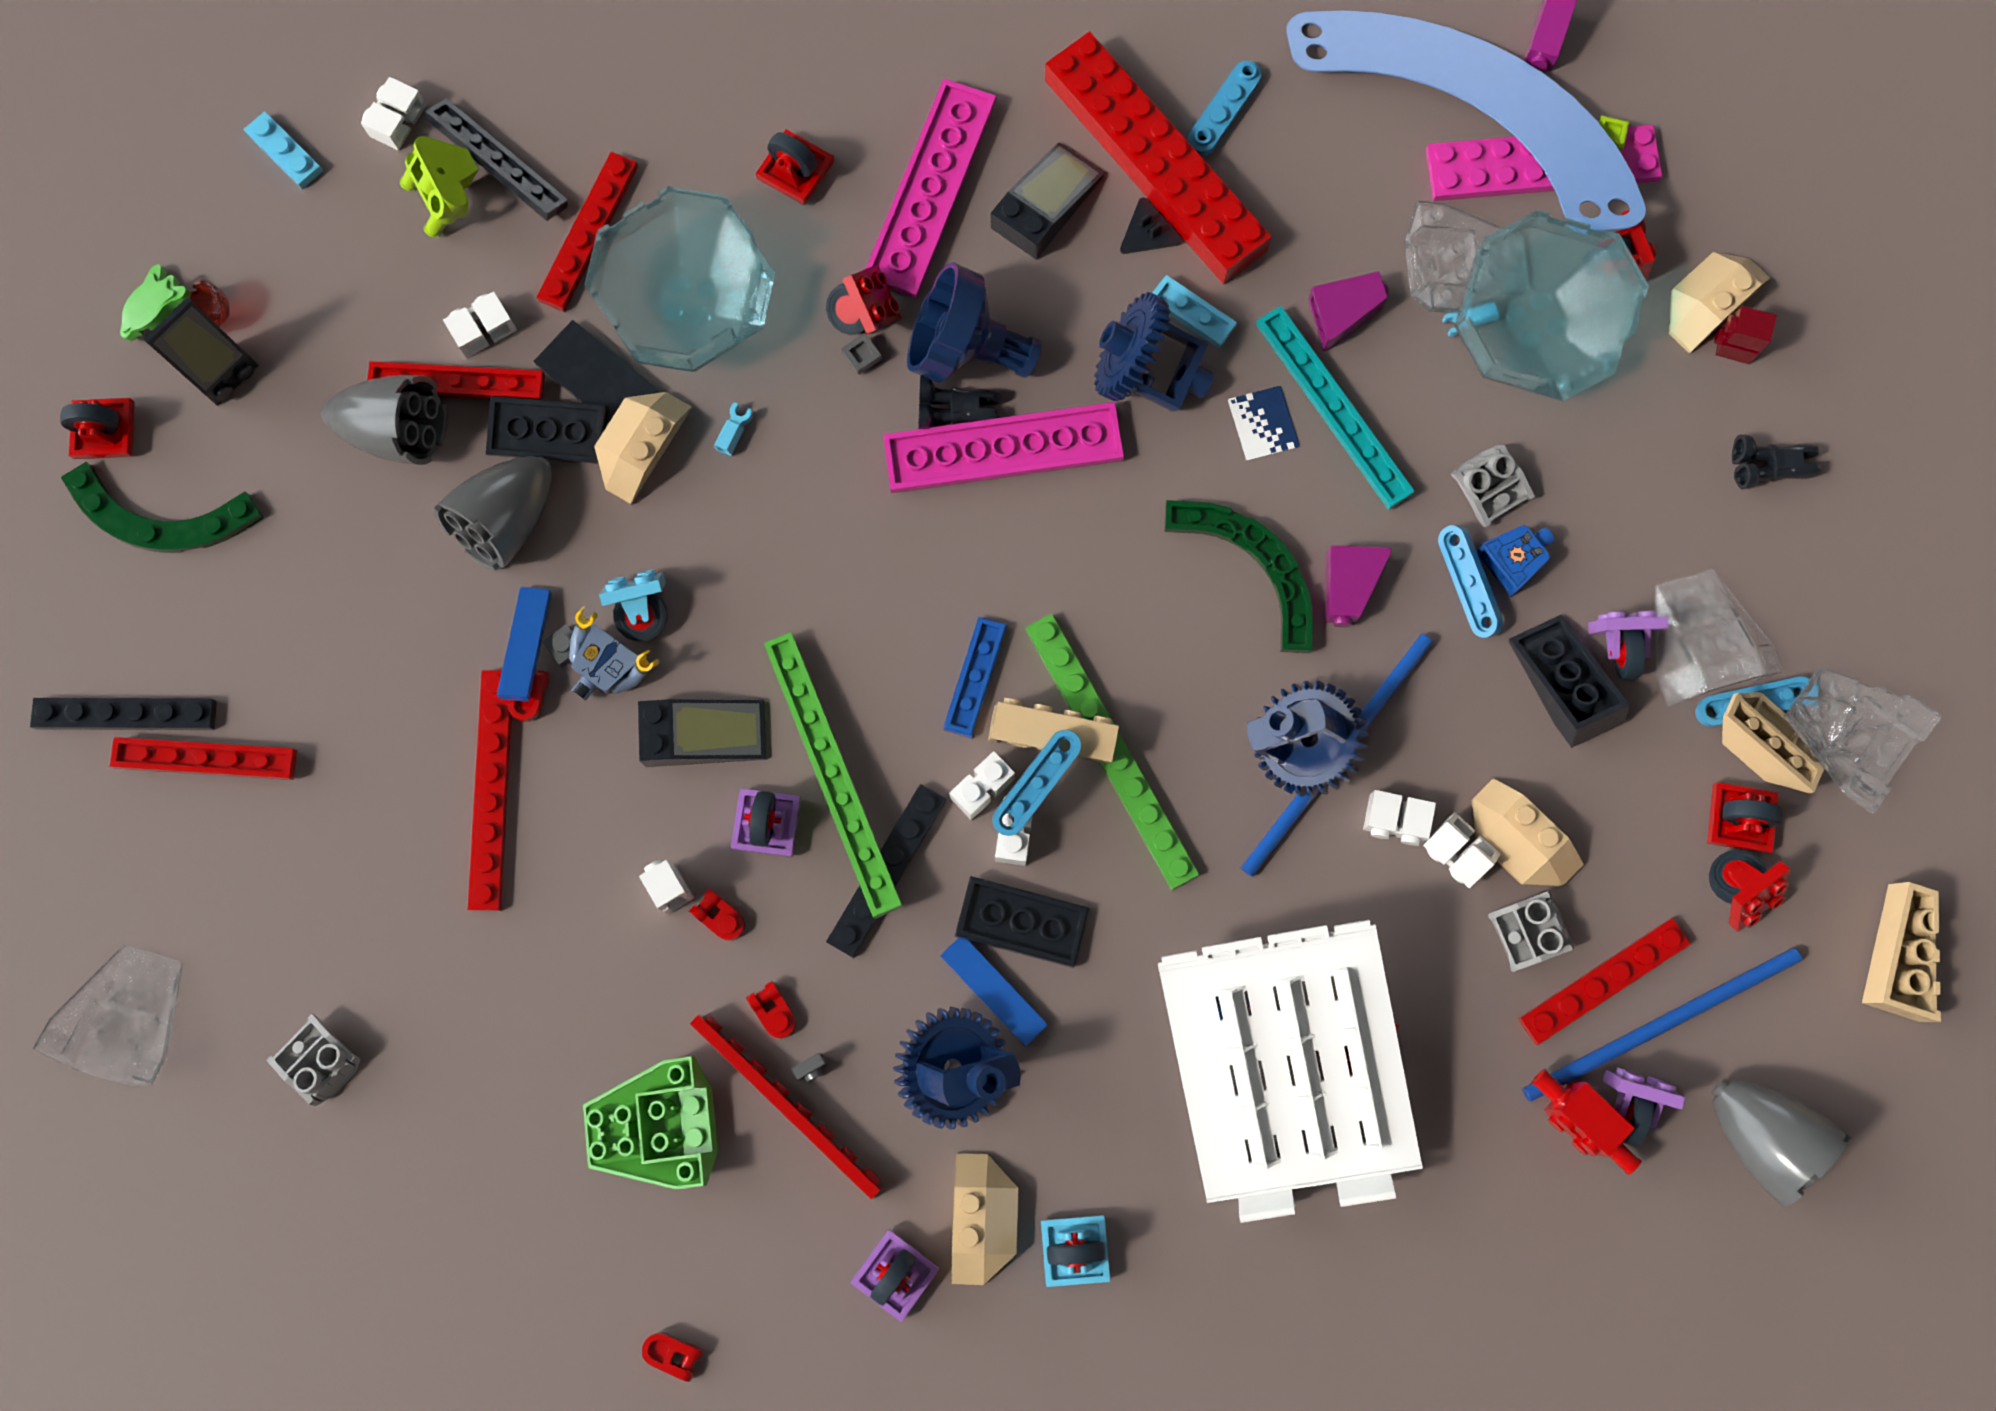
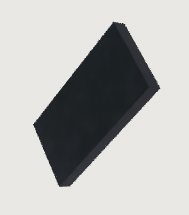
(591, 370)
(545, 429)
(1021, 922)

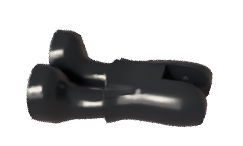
(963, 405)
(1780, 462)

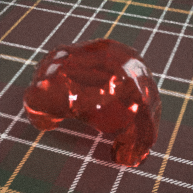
(211, 301)

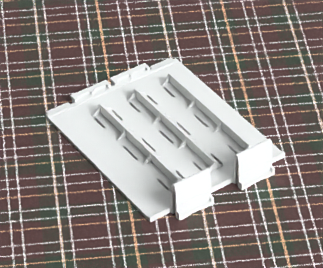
(1357, 1020)

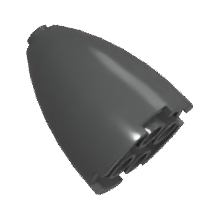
(370, 413)
(497, 509)
(1777, 1137)

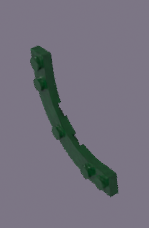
(154, 534)
(1265, 550)

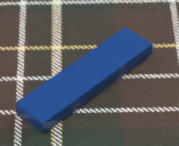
(524, 644)
(975, 677)
(994, 990)

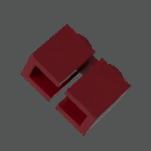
(1744, 334)

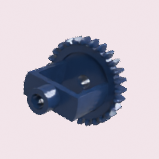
(1130, 347)
(1287, 732)
(975, 1072)

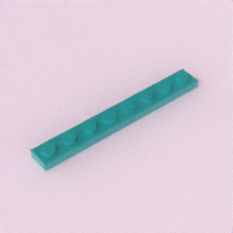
(1334, 408)

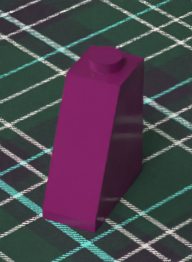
(1549, 33)
(1346, 305)
(1350, 581)

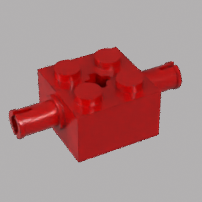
(1588, 1120)

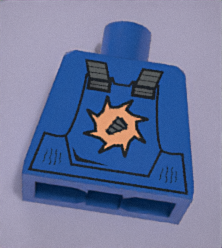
(1516, 556)

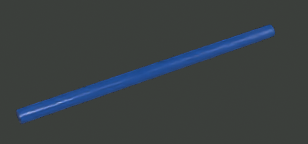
(1369, 713)
(1669, 1020)

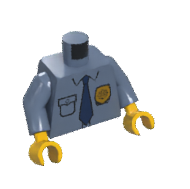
(603, 660)

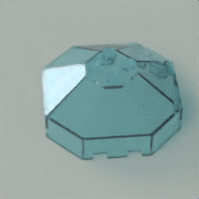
(680, 279)
(1550, 305)

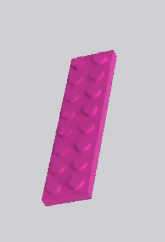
(1509, 168)
(931, 185)
(1003, 447)

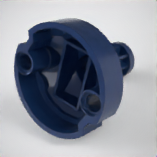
(958, 327)

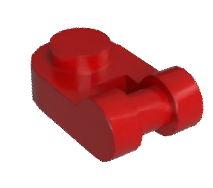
(528, 711)
(726, 924)
(778, 1021)
(660, 1350)

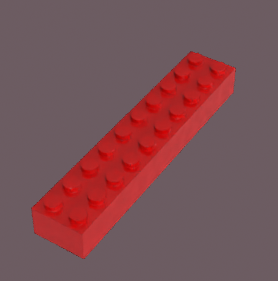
(1157, 157)

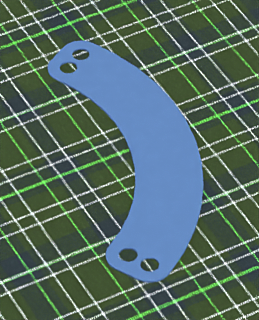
(1530, 105)

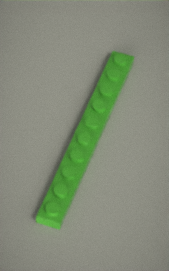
(1123, 770)
(833, 776)

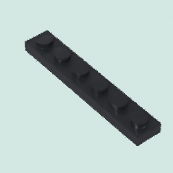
(496, 159)
(123, 714)
(897, 853)

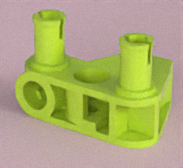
(441, 176)

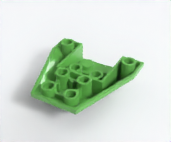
(655, 1126)

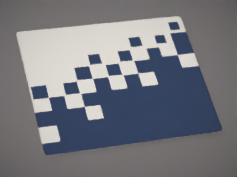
(1263, 423)

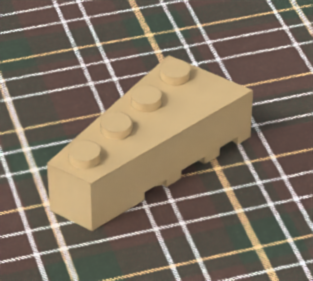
(1035, 727)
(1906, 955)

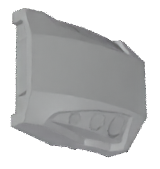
(1492, 483)
(1532, 931)
(308, 1063)

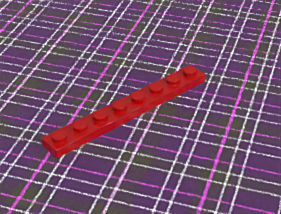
(490, 797)
(796, 1114)

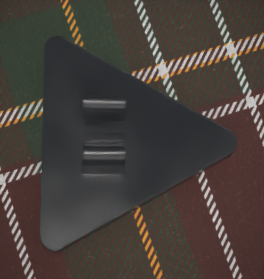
(1148, 230)

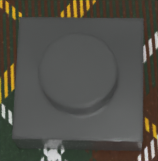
(861, 354)
(559, 644)
(810, 1068)

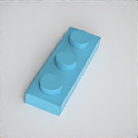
(283, 150)
(1195, 312)

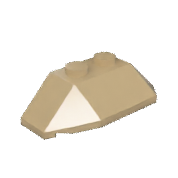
(1711, 295)
(637, 441)
(1768, 744)
(1528, 841)
(982, 1219)

